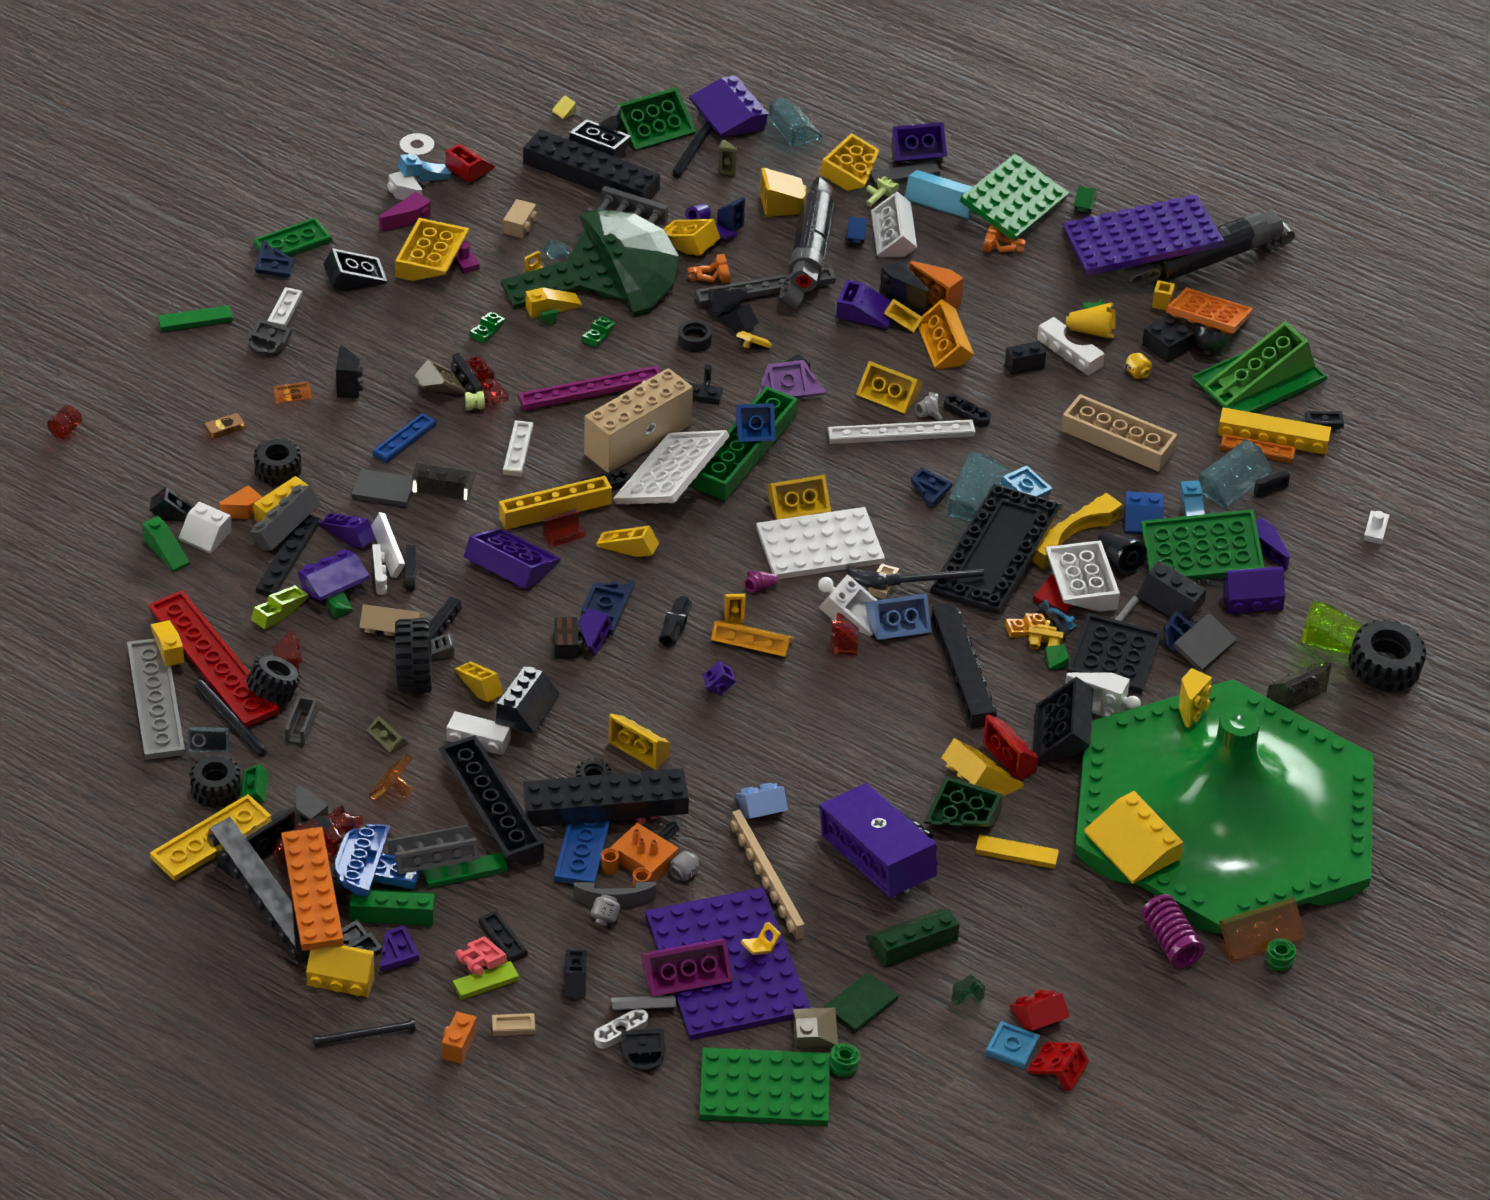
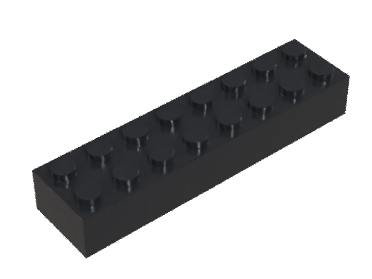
(588, 166)
(606, 797)

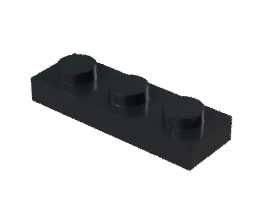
(465, 374)

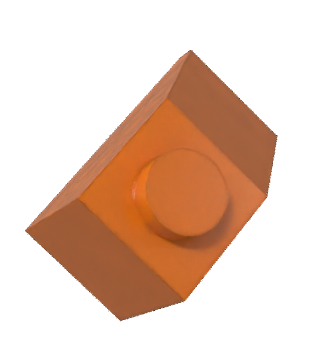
(240, 504)

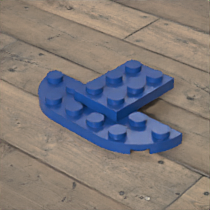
(363, 861)

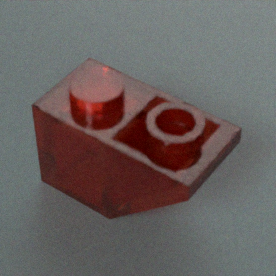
(845, 637)
(287, 649)

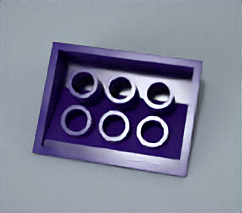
(730, 107)
(510, 557)

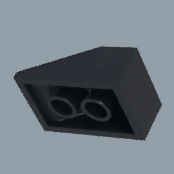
(353, 270)
(903, 286)

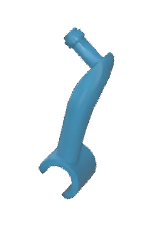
(1067, 620)

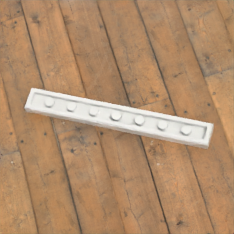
(901, 431)

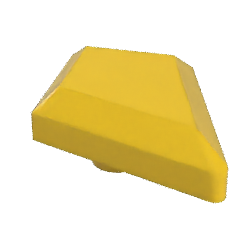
(753, 338)

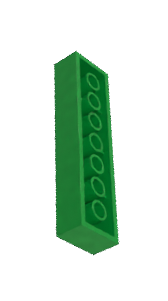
(736, 458)

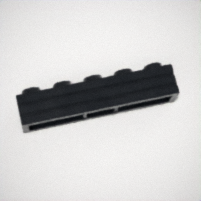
(444, 616)

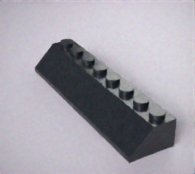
(493, 800)

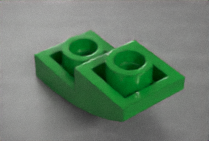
(488, 327)
(599, 331)

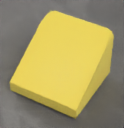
(565, 108)

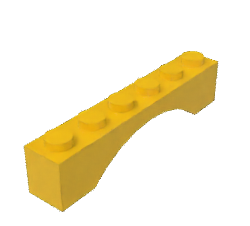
(1100, 512)

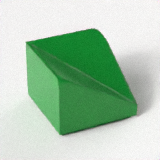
(338, 604)
(1056, 657)

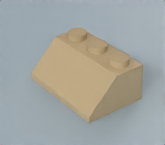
(384, 618)

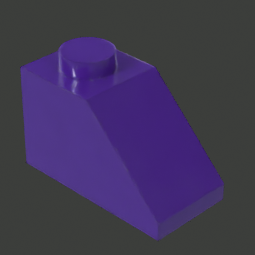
(594, 628)

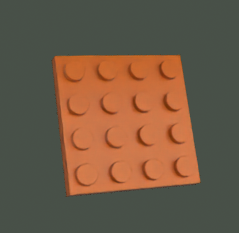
(1209, 310)

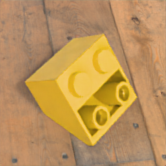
(1194, 696)

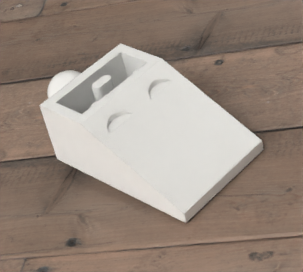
(848, 600)
(1108, 693)

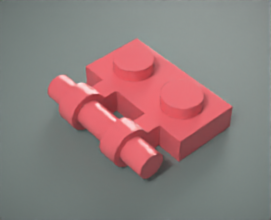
(486, 955)

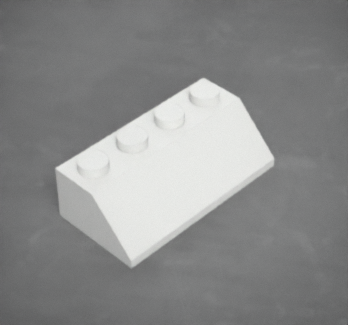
(894, 227)

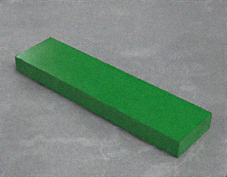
(195, 318)
(464, 871)

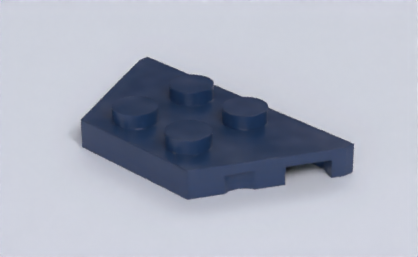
(609, 599)

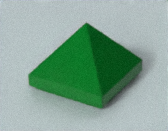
(548, 316)

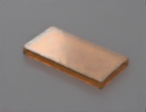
(1256, 928)

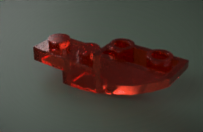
(492, 389)

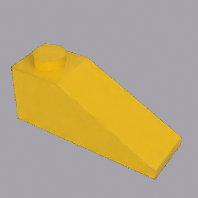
(547, 299)
(630, 541)
(168, 643)
(480, 680)

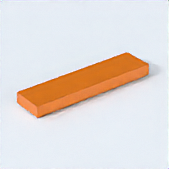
(1271, 450)

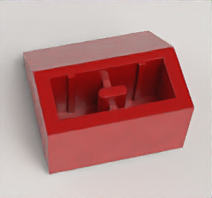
(467, 163)
(1040, 1009)

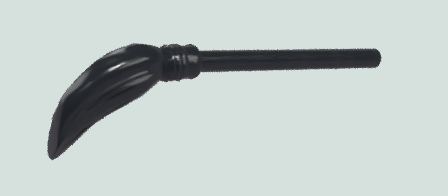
(878, 579)

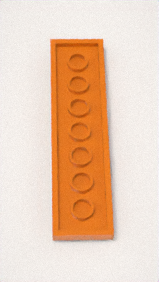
(312, 889)

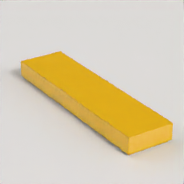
(1017, 851)

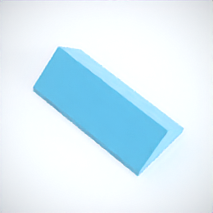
(937, 193)

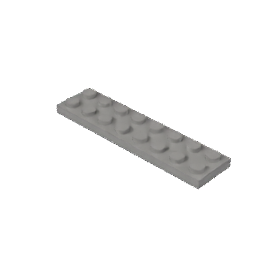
(155, 701)

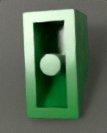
(1085, 199)

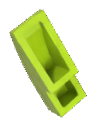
(278, 606)

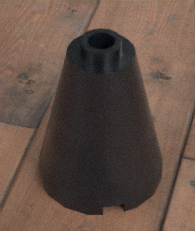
(1123, 552)

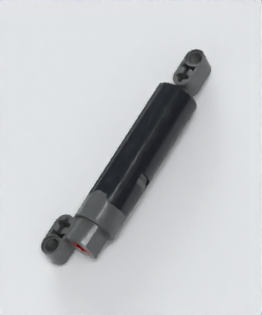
(1238, 238)
(809, 243)

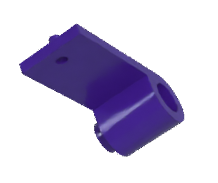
(703, 211)

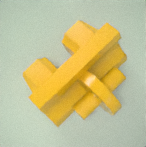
(1044, 634)

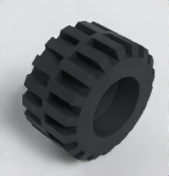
(277, 461)
(273, 679)
(215, 781)

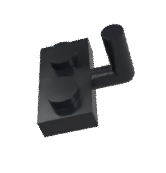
(705, 392)

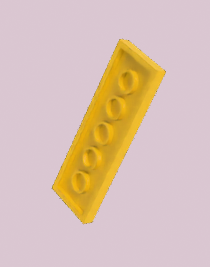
(191, 847)

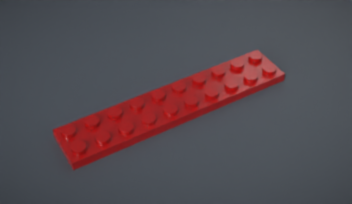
(213, 658)

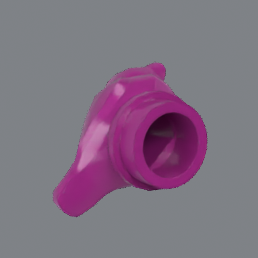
(759, 580)

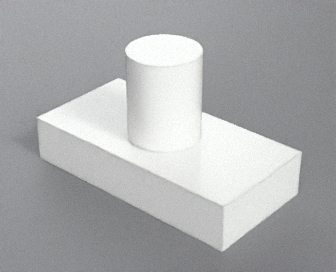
(1376, 527)

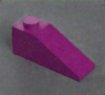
(405, 212)

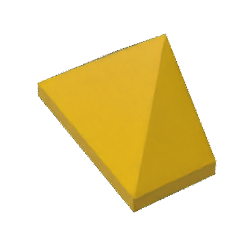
(903, 315)

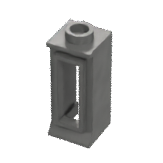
(303, 706)

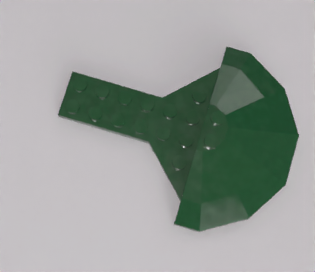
(615, 257)

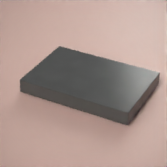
(383, 488)
(1204, 642)

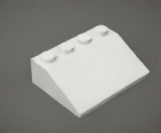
(1084, 575)

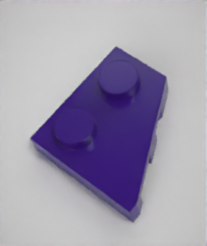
(397, 949)

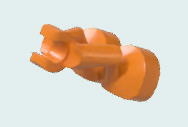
(991, 241)
(721, 272)

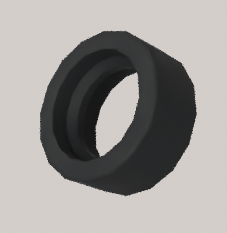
(698, 327)

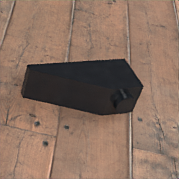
(575, 973)

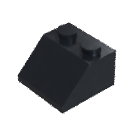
(348, 374)

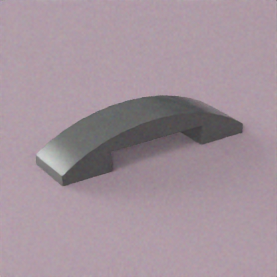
(626, 897)

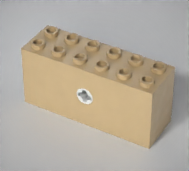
(638, 420)

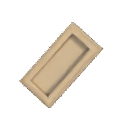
(513, 1024)

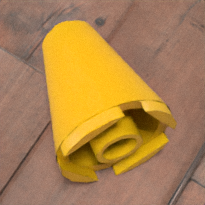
(1094, 321)

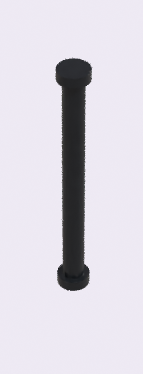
(364, 1032)

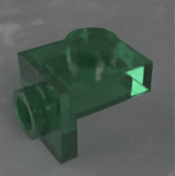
(966, 988)

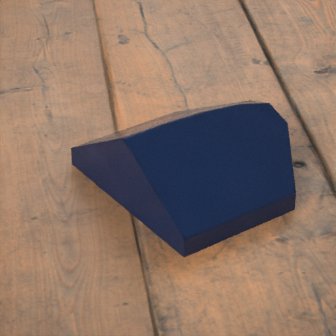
(1174, 629)

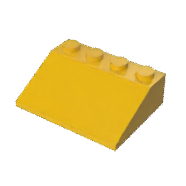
(429, 250)
(1135, 838)

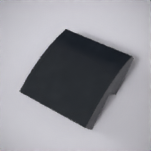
(356, 936)

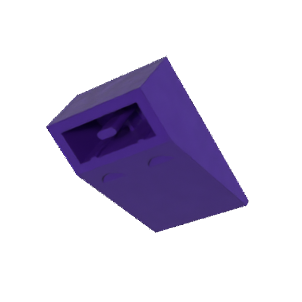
(862, 305)

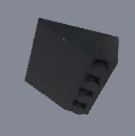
(1063, 722)

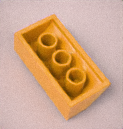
(945, 336)

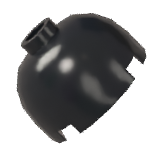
(1211, 340)

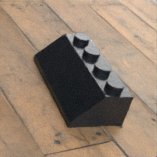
(526, 700)
(265, 835)

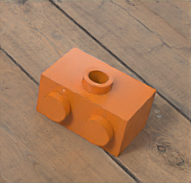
(459, 1037)

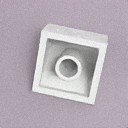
(205, 527)

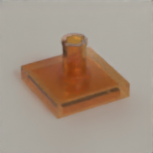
(392, 778)

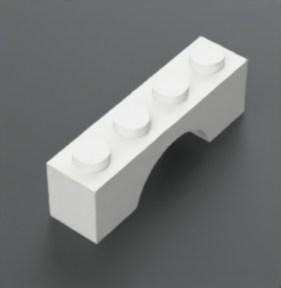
(1084, 357)

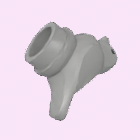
(929, 406)

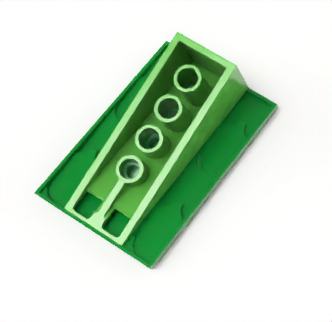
(1264, 374)

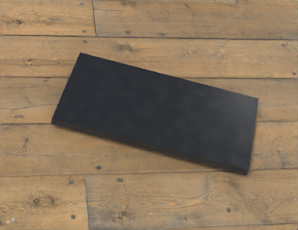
(1001, 543)

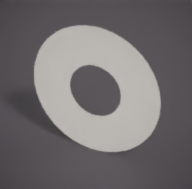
(428, 143)

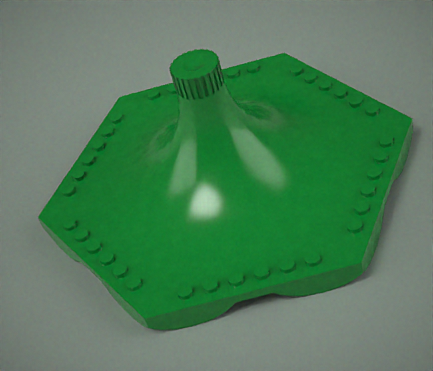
(1252, 793)

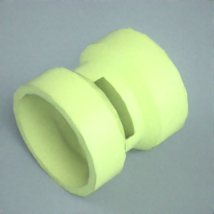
(474, 400)

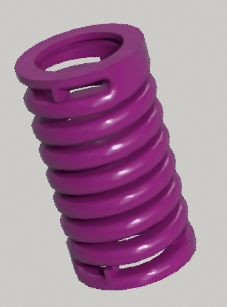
(1172, 931)

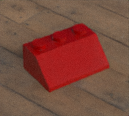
(1009, 748)

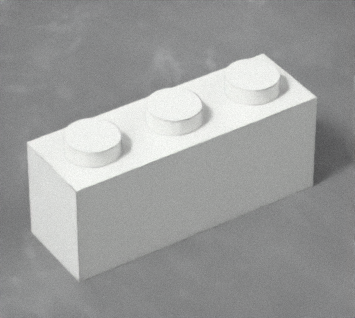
(491, 735)

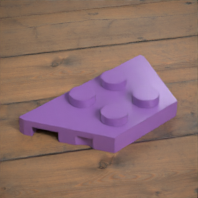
(792, 379)

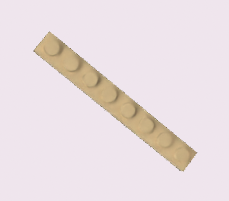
(769, 878)

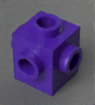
(719, 678)

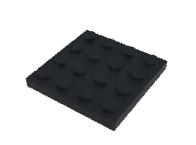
(1115, 648)

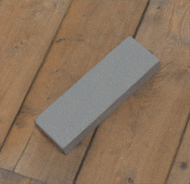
(643, 1002)

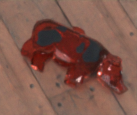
(333, 825)

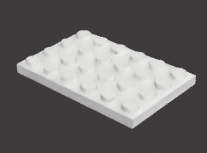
(671, 467)
(820, 543)

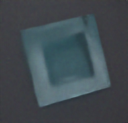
(556, 249)

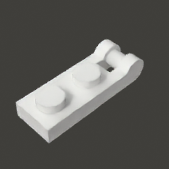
(379, 570)

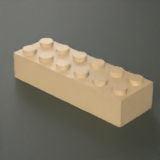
(1119, 432)

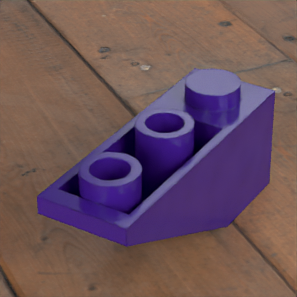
(350, 529)

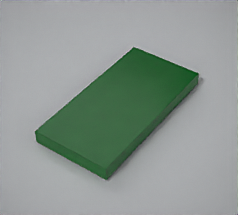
(296, 238)

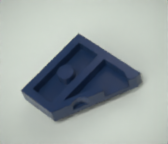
(273, 262)
(930, 486)

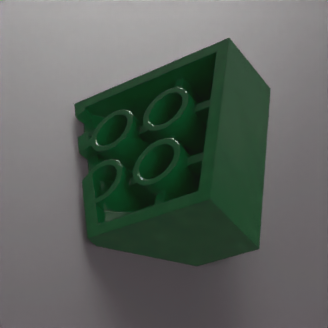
(964, 805)

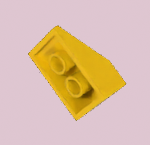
(692, 235)

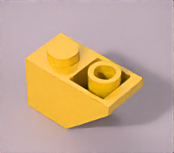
(1163, 295)

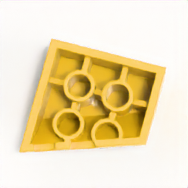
(850, 163)
(979, 769)

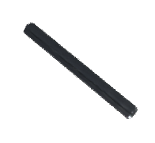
(692, 149)
(225, 712)

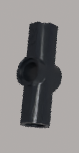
(675, 621)

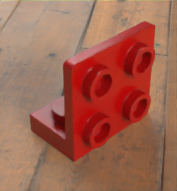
(1060, 1058)

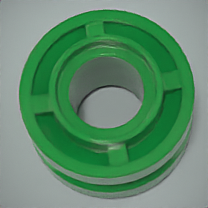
(1280, 954)
(844, 1060)

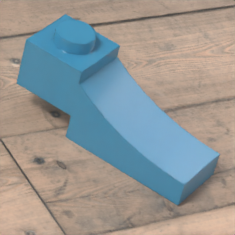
(423, 171)
(1191, 498)

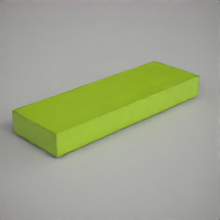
(489, 980)

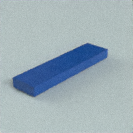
(404, 438)

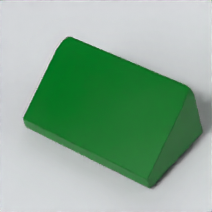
(255, 783)

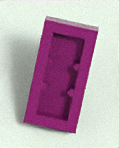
(466, 259)

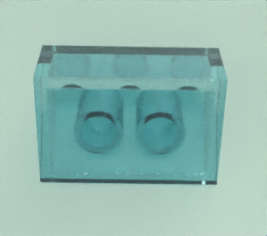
(792, 122)

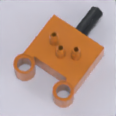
(641, 853)

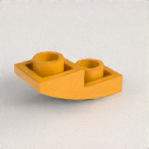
(1020, 627)

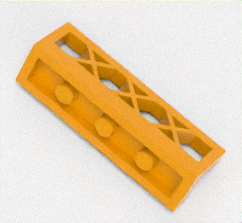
(751, 638)

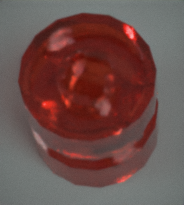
(64, 422)

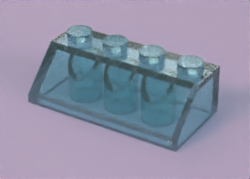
(1234, 473)

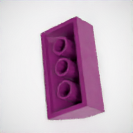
(686, 967)

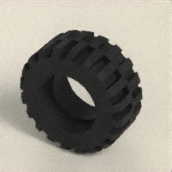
(413, 655)
(1384, 672)

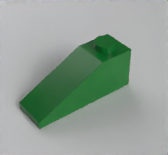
(164, 544)

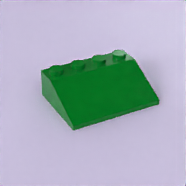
(655, 119)

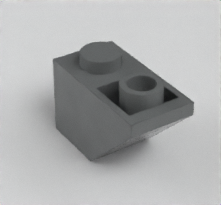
(308, 805)

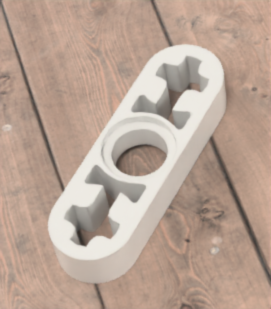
(626, 1021)

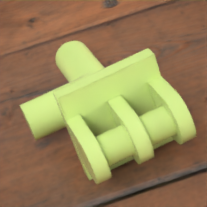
(885, 187)

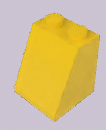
(781, 193)

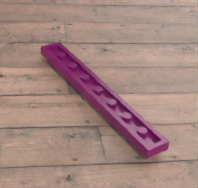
(585, 388)

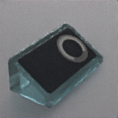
(208, 739)

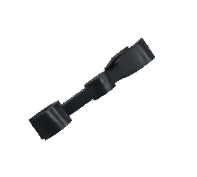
(1053, 618)

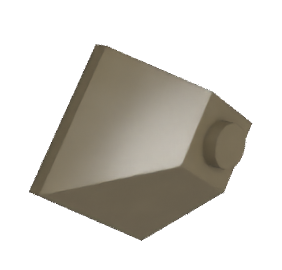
(438, 379)
(815, 1028)

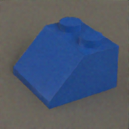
(755, 422)
(1141, 507)

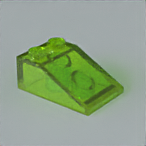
(1329, 628)

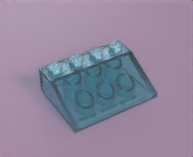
(973, 484)

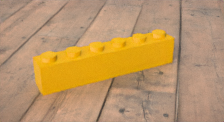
(1276, 430)
(554, 501)

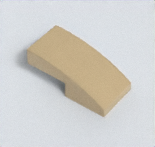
(883, 592)

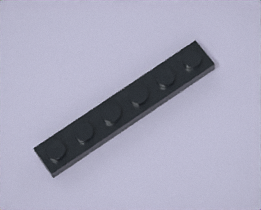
(287, 556)

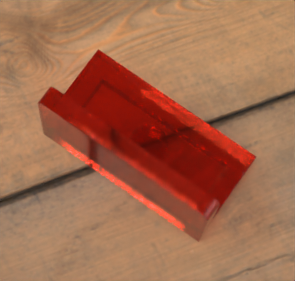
(562, 528)

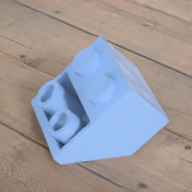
(762, 801)

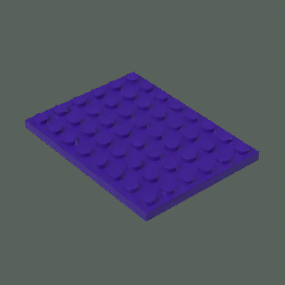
(1142, 234)
(762, 986)

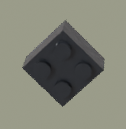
(1168, 338)

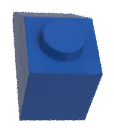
(856, 229)

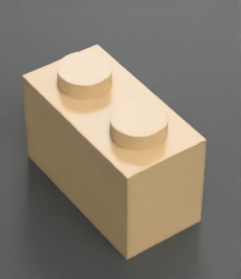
(519, 218)

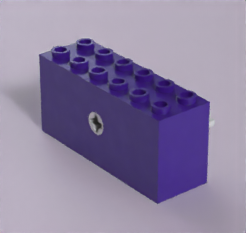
(878, 839)

